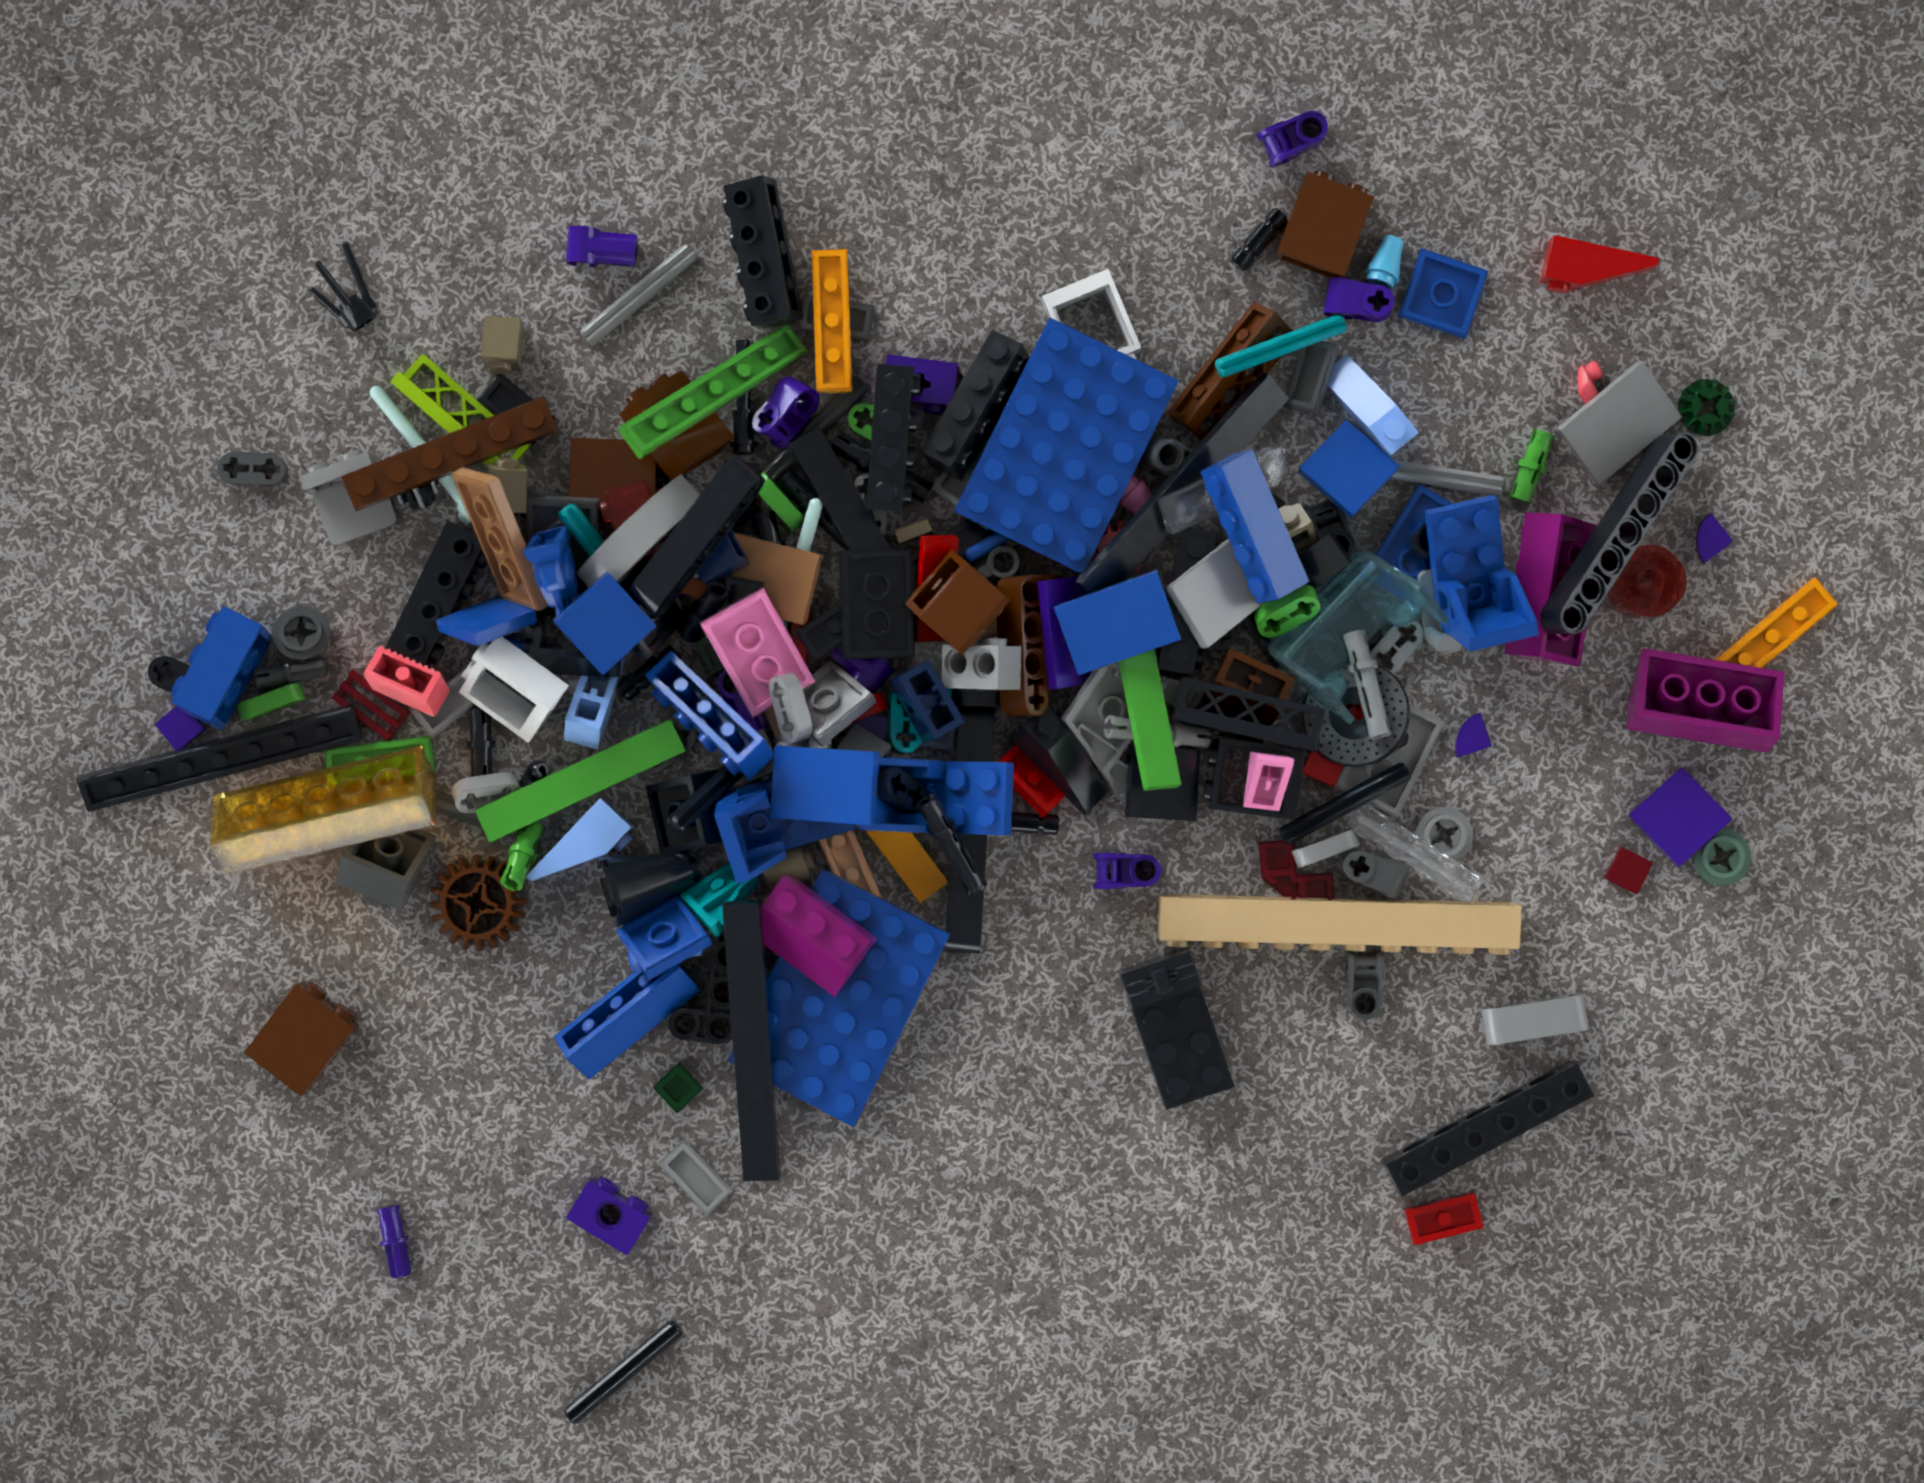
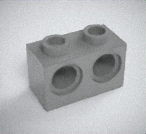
(983, 666)

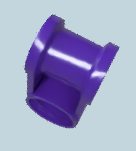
(1290, 137)
(1352, 297)
(788, 409)
(1122, 870)

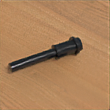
(742, 418)

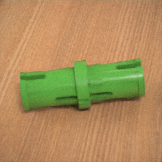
(1532, 466)
(521, 856)

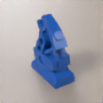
(554, 566)

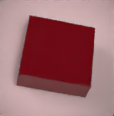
(1628, 870)

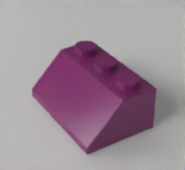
(813, 934)

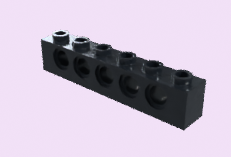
(1487, 1127)

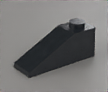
(1061, 758)

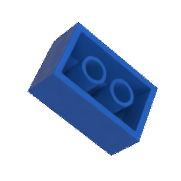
(221, 668)

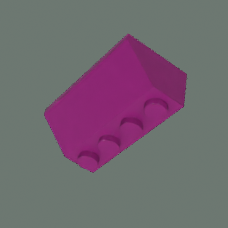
(1545, 555)
(1706, 700)

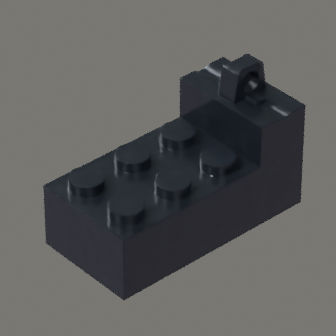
(1176, 1028)

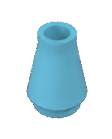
(1386, 262)

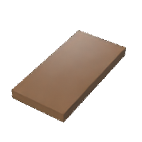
(499, 537)
(786, 573)

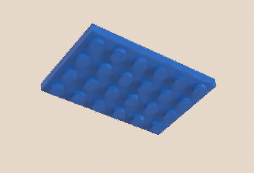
(1066, 446)
(839, 1045)

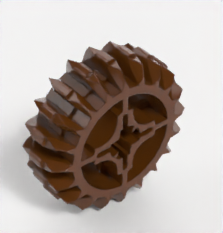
(472, 918)

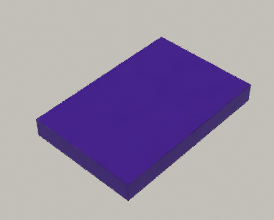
(1059, 663)

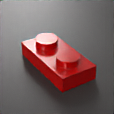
(1032, 783)
(1443, 1218)

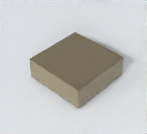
(913, 531)

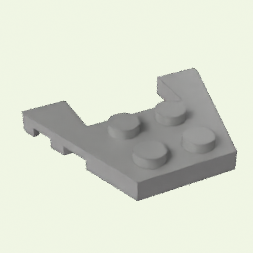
(1105, 696)

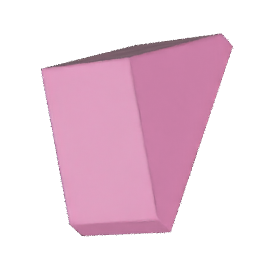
(1267, 780)

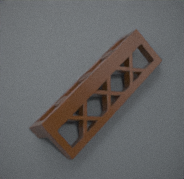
(1207, 389)

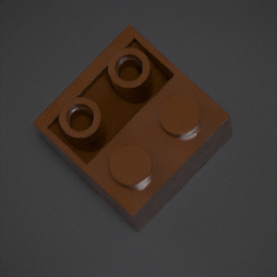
(957, 602)
(1250, 675)

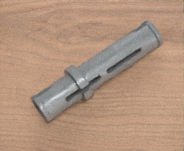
(1367, 684)
(1181, 733)

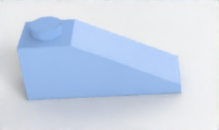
(1370, 406)
(591, 709)
(591, 837)

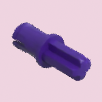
(394, 1241)

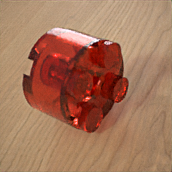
(1667, 581)

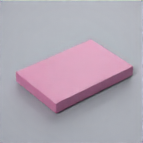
(754, 648)

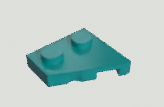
(709, 894)

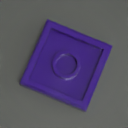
(1680, 817)

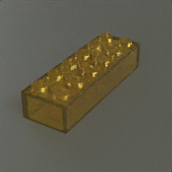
(323, 810)

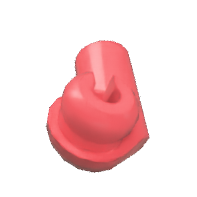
(1586, 378)

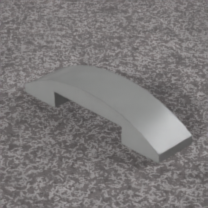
(640, 532)

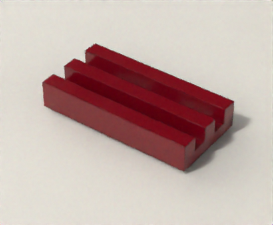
(395, 723)

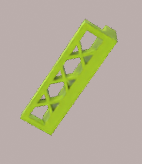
(435, 410)

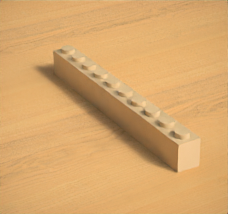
(1339, 922)

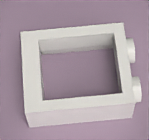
(1086, 288)
(521, 674)

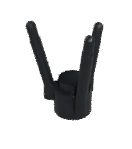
(354, 310)

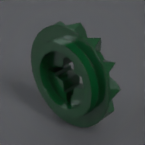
(1690, 405)

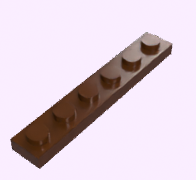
(449, 453)

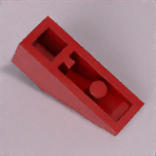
(1583, 264)

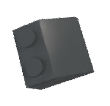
(386, 866)

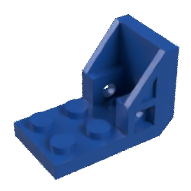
(1471, 577)
(970, 793)
(756, 840)

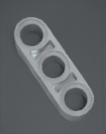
(1535, 1020)

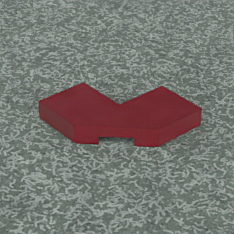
(1280, 872)

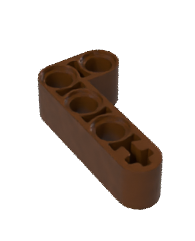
(1022, 627)

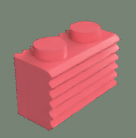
(407, 681)

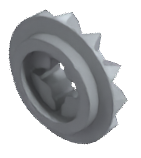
(1447, 818)

